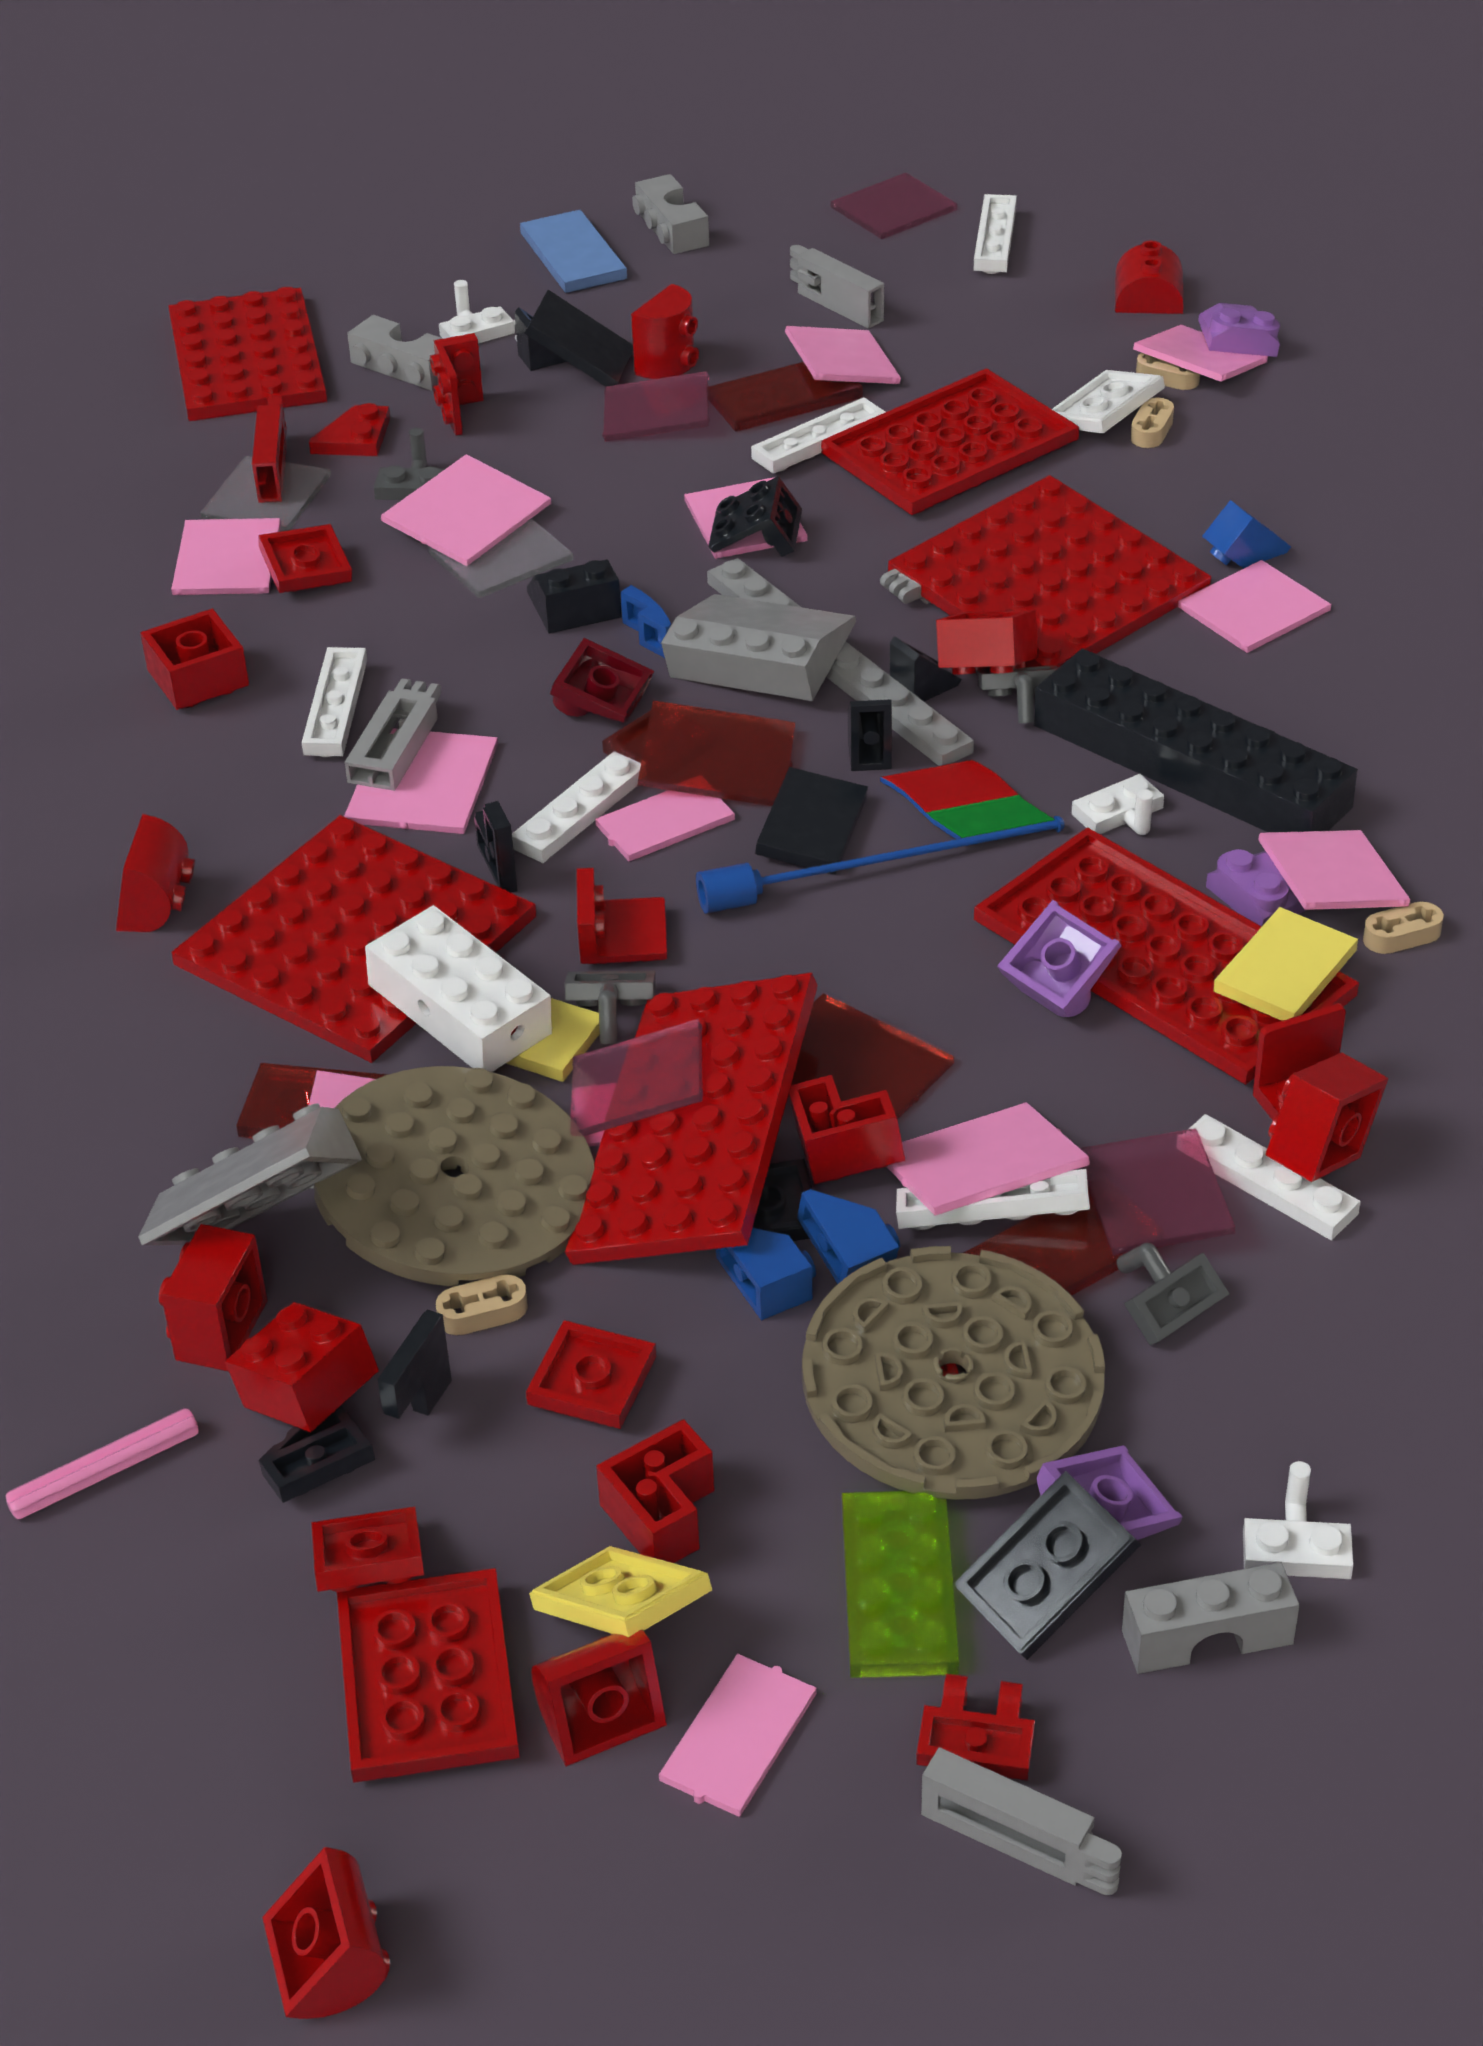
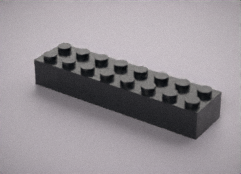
(1193, 746)

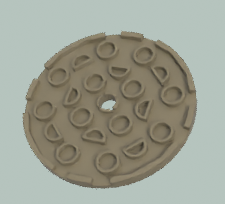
(498, 1218)
(971, 1435)

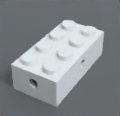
(459, 990)

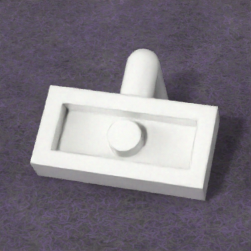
(487, 324)
(1120, 804)

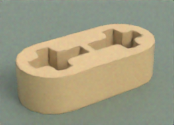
(1173, 375)
(1152, 422)
(1403, 927)
(482, 1304)

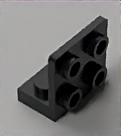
(764, 507)

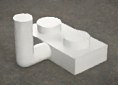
(1300, 1545)

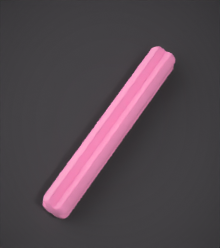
(101, 1463)

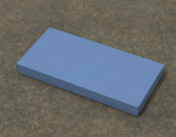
(573, 251)

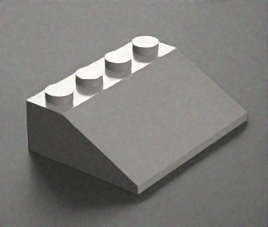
(756, 645)
(253, 1178)

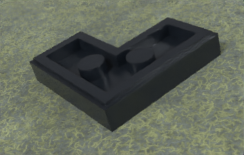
(496, 844)
(417, 1370)

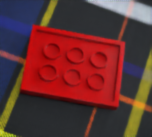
(426, 1675)

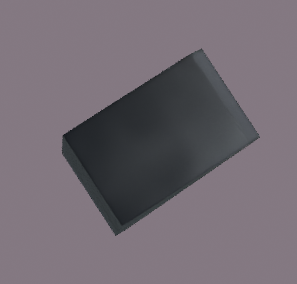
(530, 351)
(919, 671)

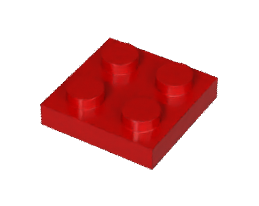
(305, 558)
(591, 1374)
(367, 1549)

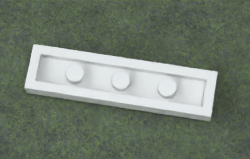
(995, 233)
(805, 440)
(334, 702)
(577, 807)
(1247, 1167)
(1058, 1195)

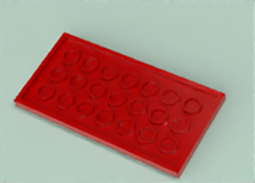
(1169, 948)
(700, 1169)

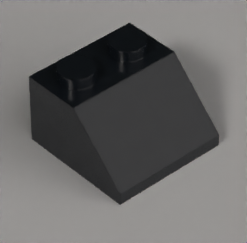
(576, 595)

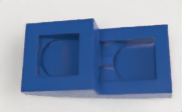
(646, 617)

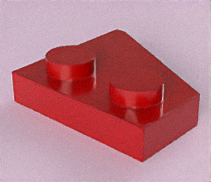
(354, 432)

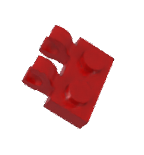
(990, 1740)

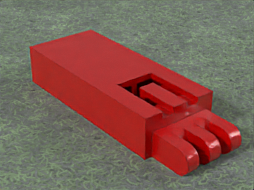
(270, 450)

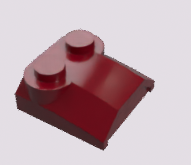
(600, 683)

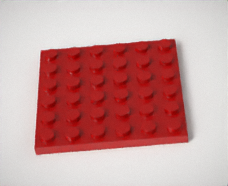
(1058, 556)
(304, 929)

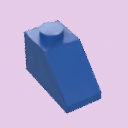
(1242, 538)
(845, 1233)
(769, 1272)

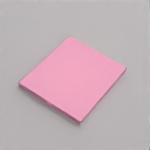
(466, 509)
(436, 789)
(985, 1158)

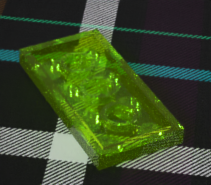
(899, 1585)

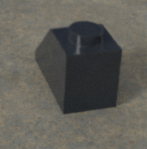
(870, 735)

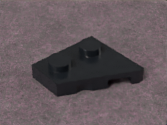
(315, 1457)

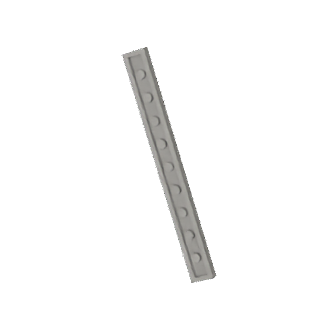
(860, 676)

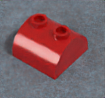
(1149, 280)
(665, 335)
(153, 876)
(599, 1695)
(325, 1939)

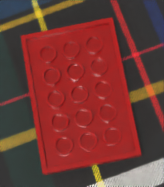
(245, 351)
(949, 441)

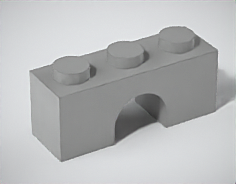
(663, 209)
(379, 347)
(1171, 1618)

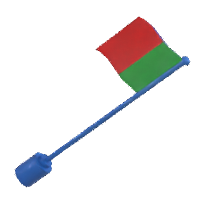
(956, 797)

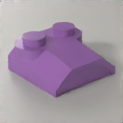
(1240, 330)
(1251, 885)
(1059, 961)
(1118, 1486)

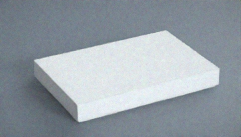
(1109, 399)

